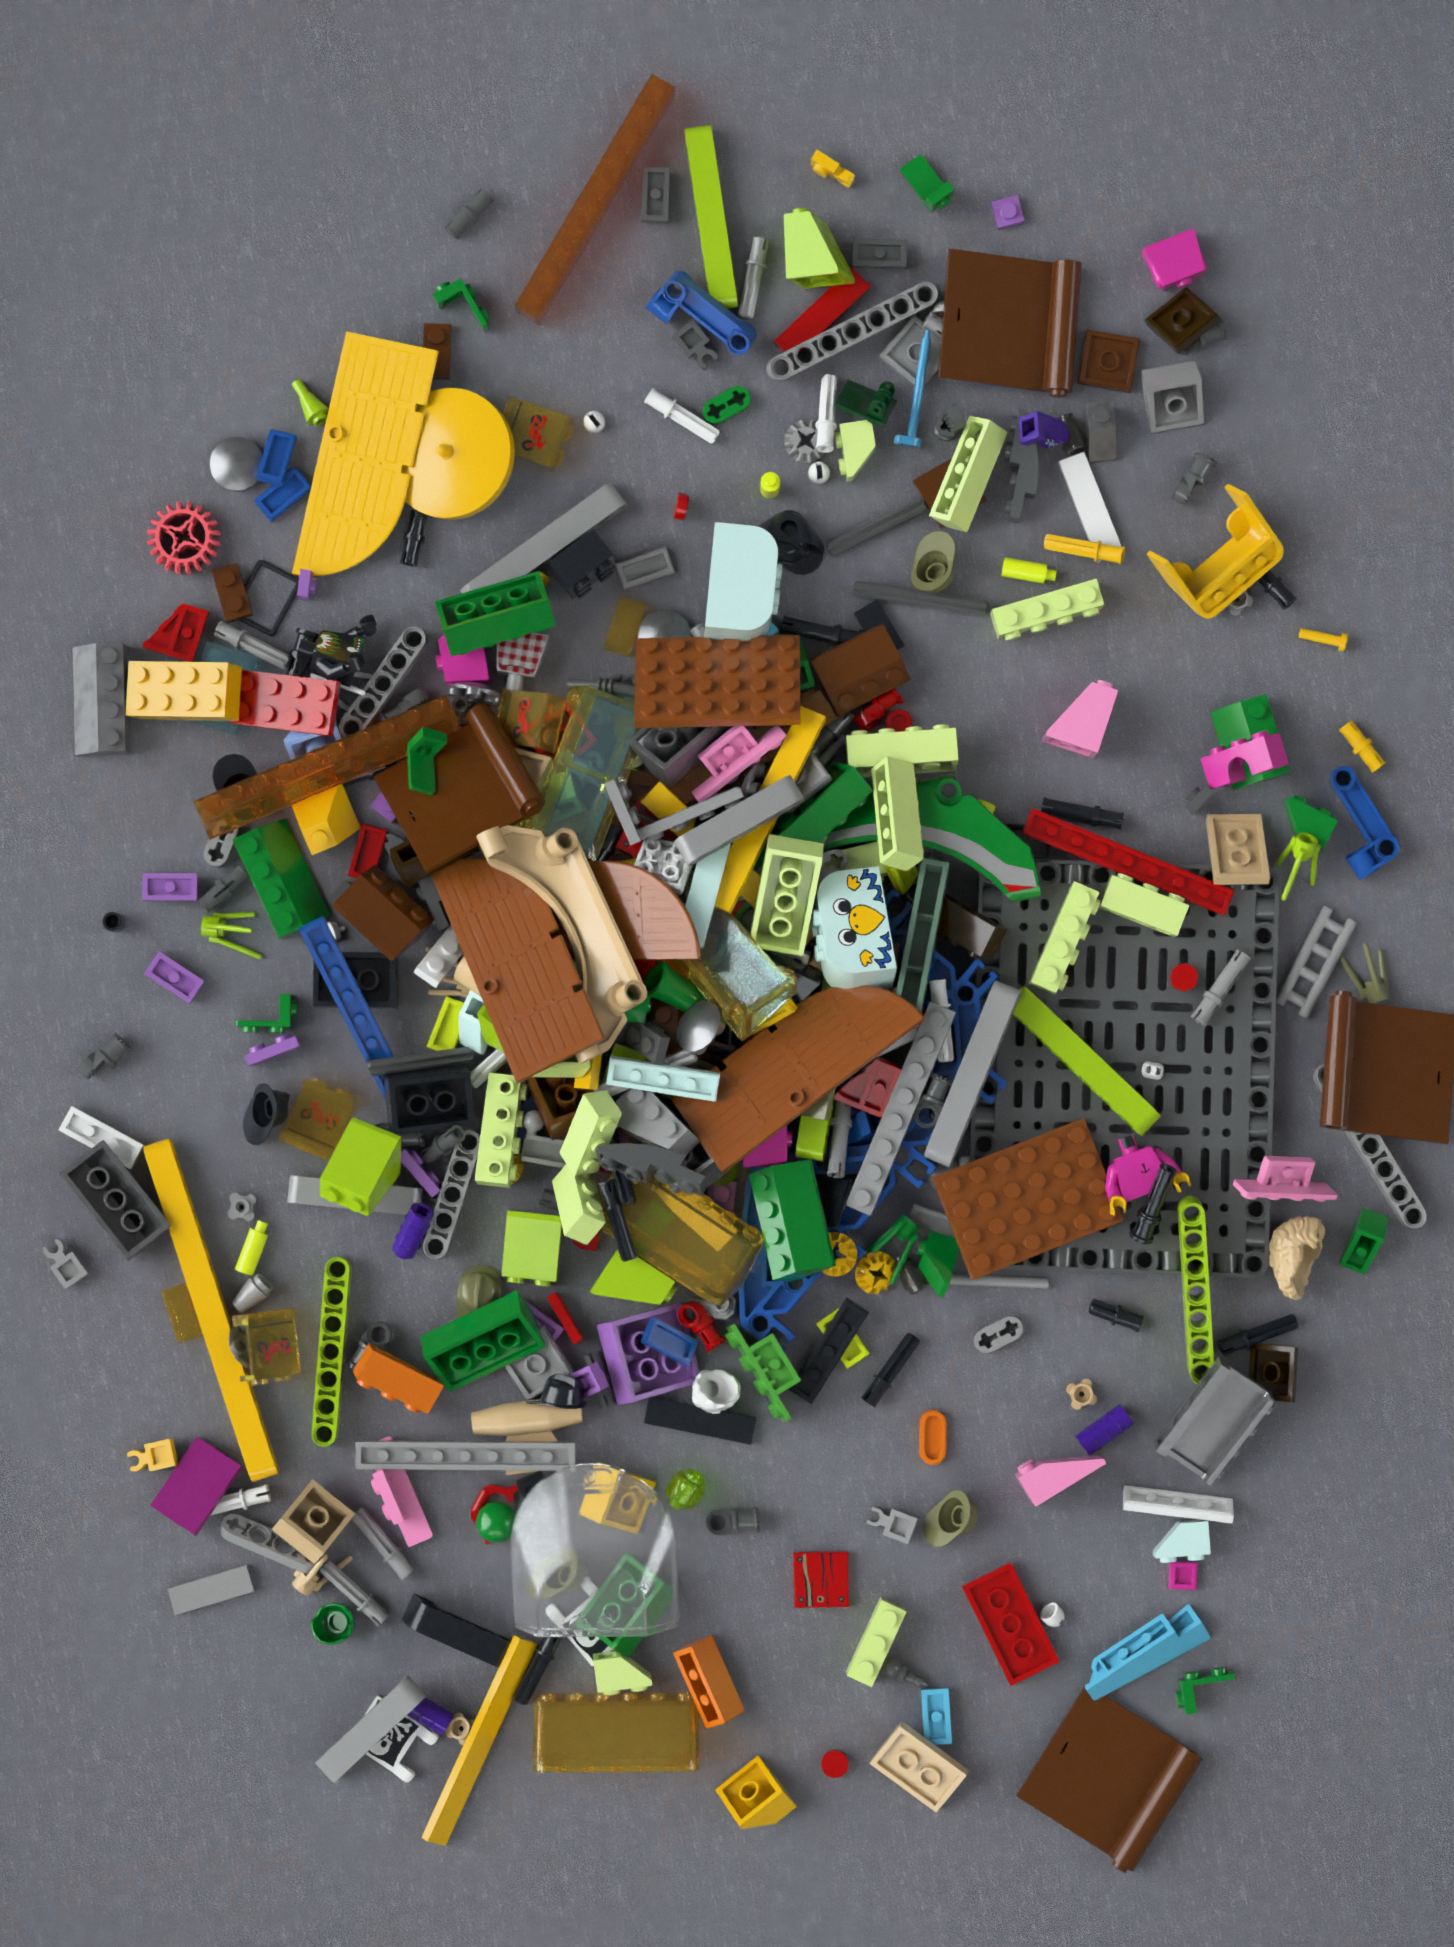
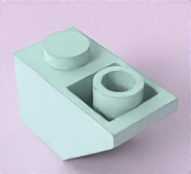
(469, 1027)
(1184, 1539)

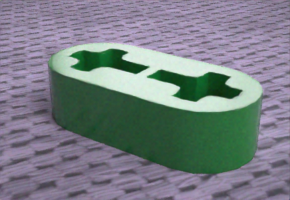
(723, 400)

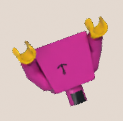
(1135, 1172)

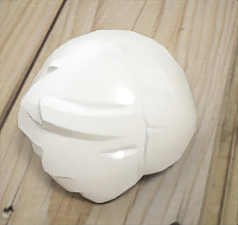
(715, 1390)

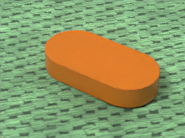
(932, 1437)

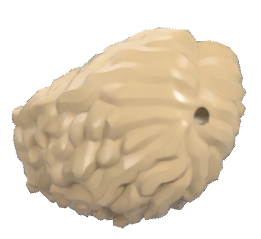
(1293, 1252)

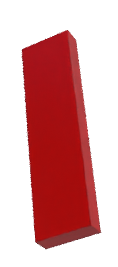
(822, 313)

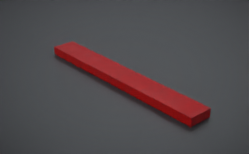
(1127, 861)

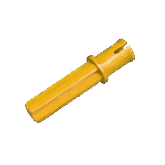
(1084, 548)

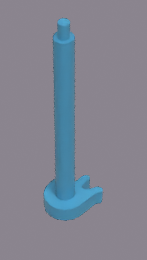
(911, 440)

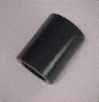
(108, 916)

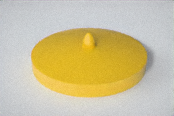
(460, 455)

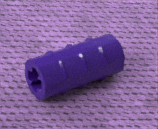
(412, 1231)
(1104, 1430)
(431, 1715)

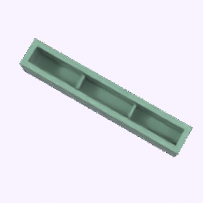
(922, 932)

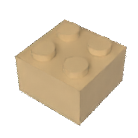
(313, 1521)

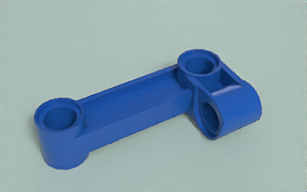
(703, 309)
(1369, 823)

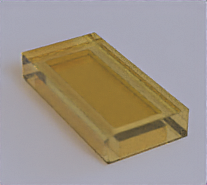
(624, 627)
(181, 1312)

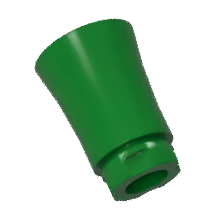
(671, 987)

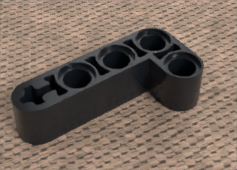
(455, 1631)

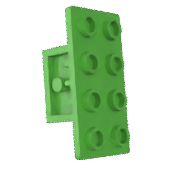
(769, 1367)

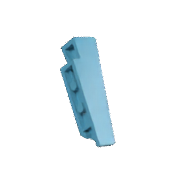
(1145, 1651)

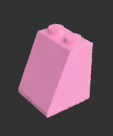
(1085, 721)

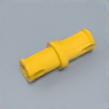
(1362, 746)

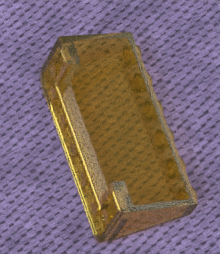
(690, 1239)
(615, 1733)

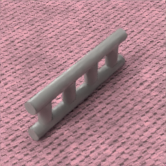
(1331, 956)

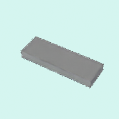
(211, 1589)

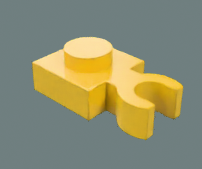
(825, 166)
(157, 1455)

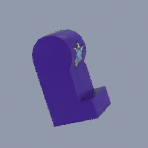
(1043, 430)

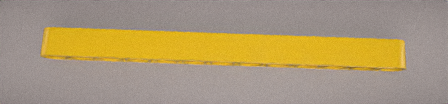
(210, 1308)

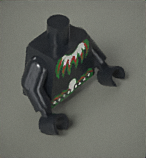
(338, 654)

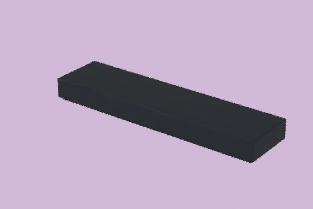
(829, 1350)
(696, 1420)

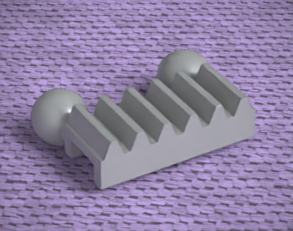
(538, 1148)

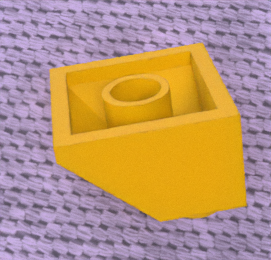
(326, 819)
(755, 1796)

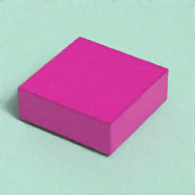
(1183, 1575)

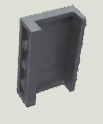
(1215, 1421)

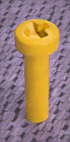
(1325, 638)

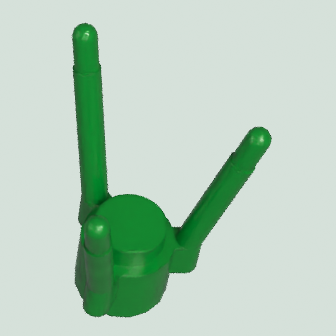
(903, 1229)

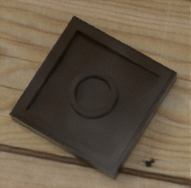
(1182, 320)

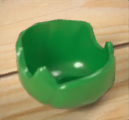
(496, 1521)
(333, 1624)

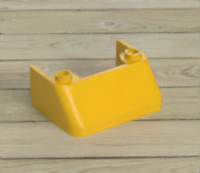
(1232, 567)

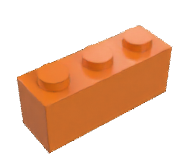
(397, 1379)
(709, 1681)

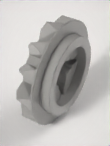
(792, 440)

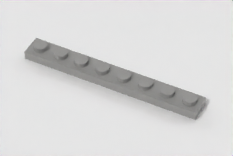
(900, 1108)
(465, 1455)

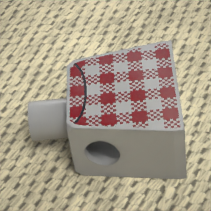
(521, 658)

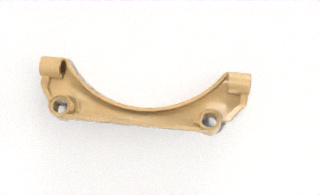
(572, 892)

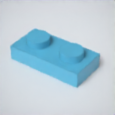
(936, 1715)

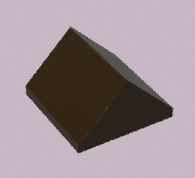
(1275, 1369)

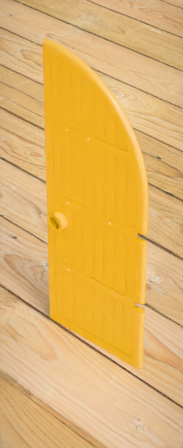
(363, 451)

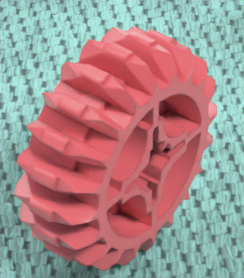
(179, 549)

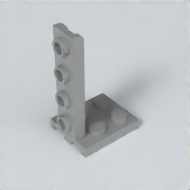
(630, 817)

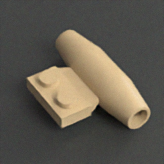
(523, 1422)

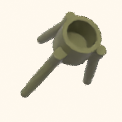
(1376, 988)

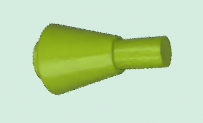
(313, 408)

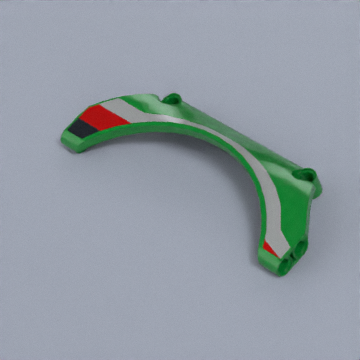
(953, 826)

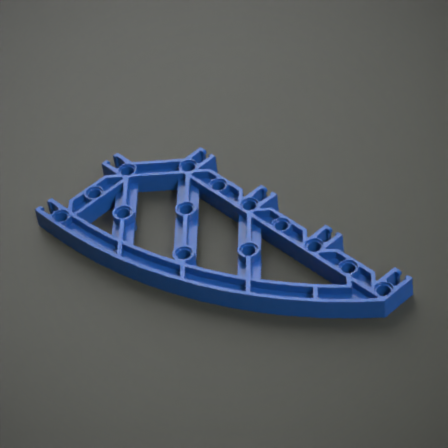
(768, 1298)

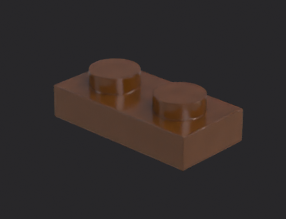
(439, 338)
(232, 593)

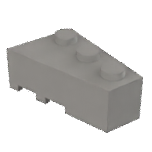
(653, 1123)

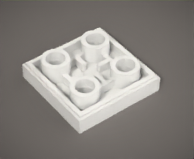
(665, 862)

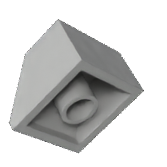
(1173, 396)

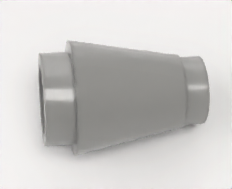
(253, 1292)

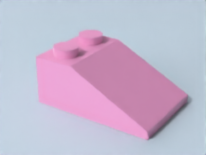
(1050, 1476)

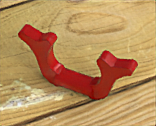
(484, 1495)

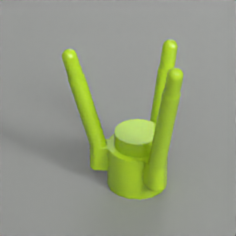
(1303, 847)
(215, 926)

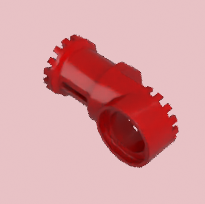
(872, 715)
(702, 1325)

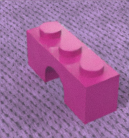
(1227, 765)

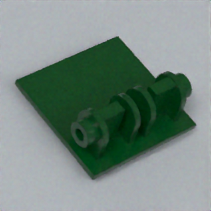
(867, 403)

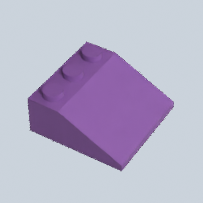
(636, 1368)

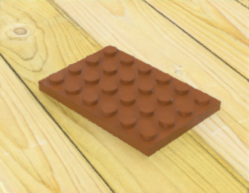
(717, 682)
(1026, 1199)

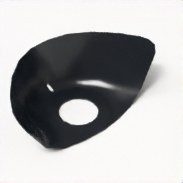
(804, 534)

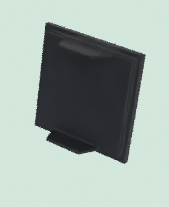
(833, 1197)

